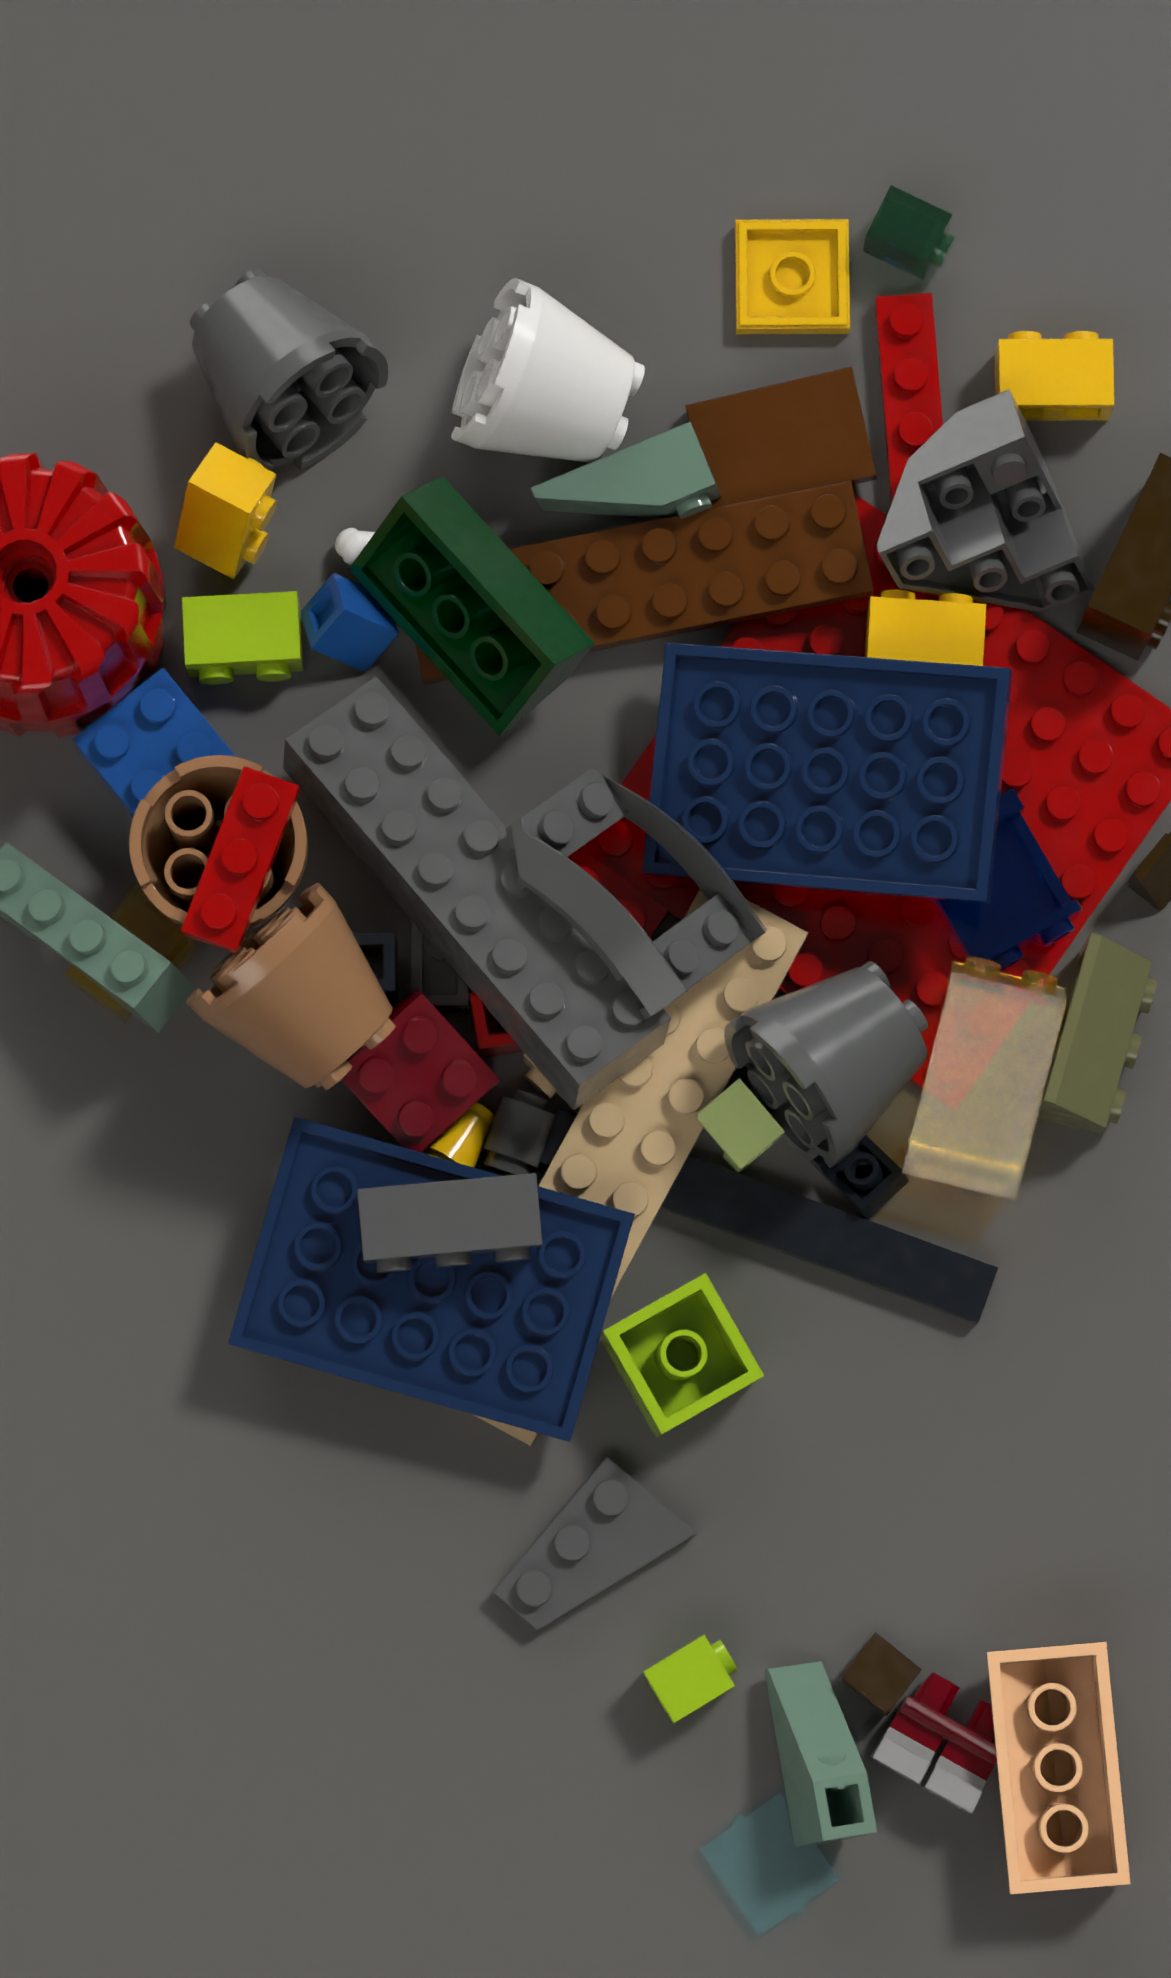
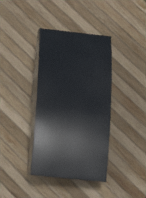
(864, 1177)

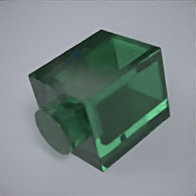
(909, 233)

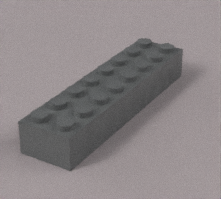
(455, 878)

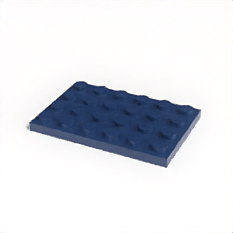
(832, 769)
(469, 1337)

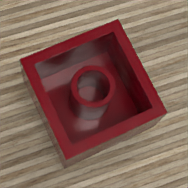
(419, 1074)

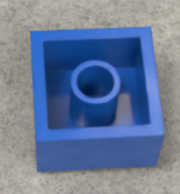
(146, 739)

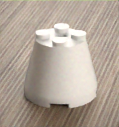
(543, 382)

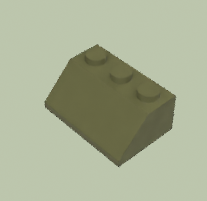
(1097, 1036)

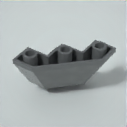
(983, 516)

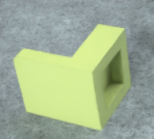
(740, 1125)

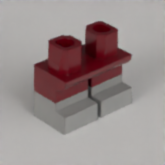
(917, 1733)

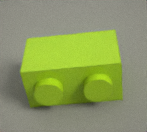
(242, 636)

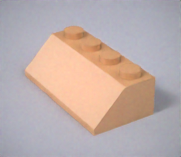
(1058, 1768)

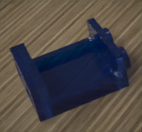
(1024, 898)

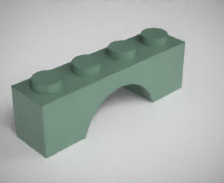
(89, 940)

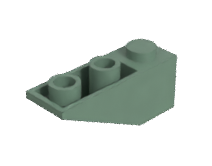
(818, 1758)

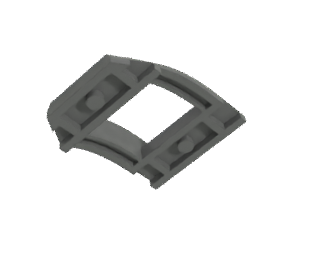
(653, 969)

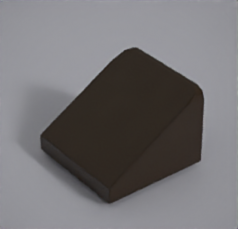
(1153, 875)
(880, 1674)

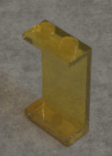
(985, 1078)

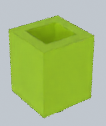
(691, 1677)

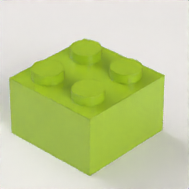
(680, 1355)

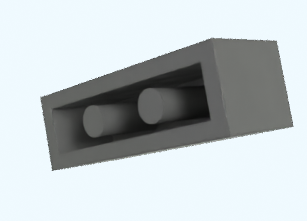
(450, 1221)

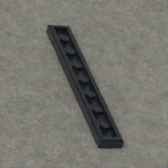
(819, 1234)

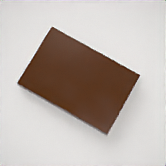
(784, 437)

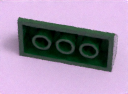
(470, 604)

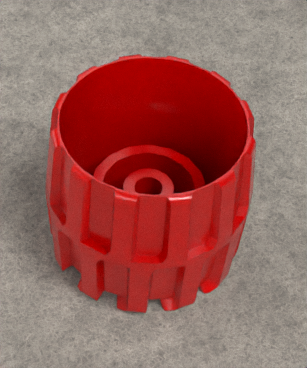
(103, 606)

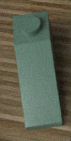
(645, 480)

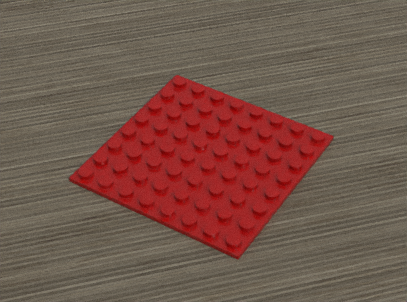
(1078, 752)

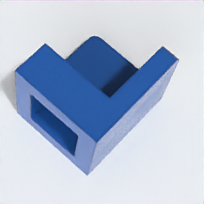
(347, 623)

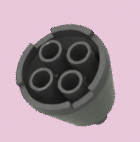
(284, 371)
(830, 1058)

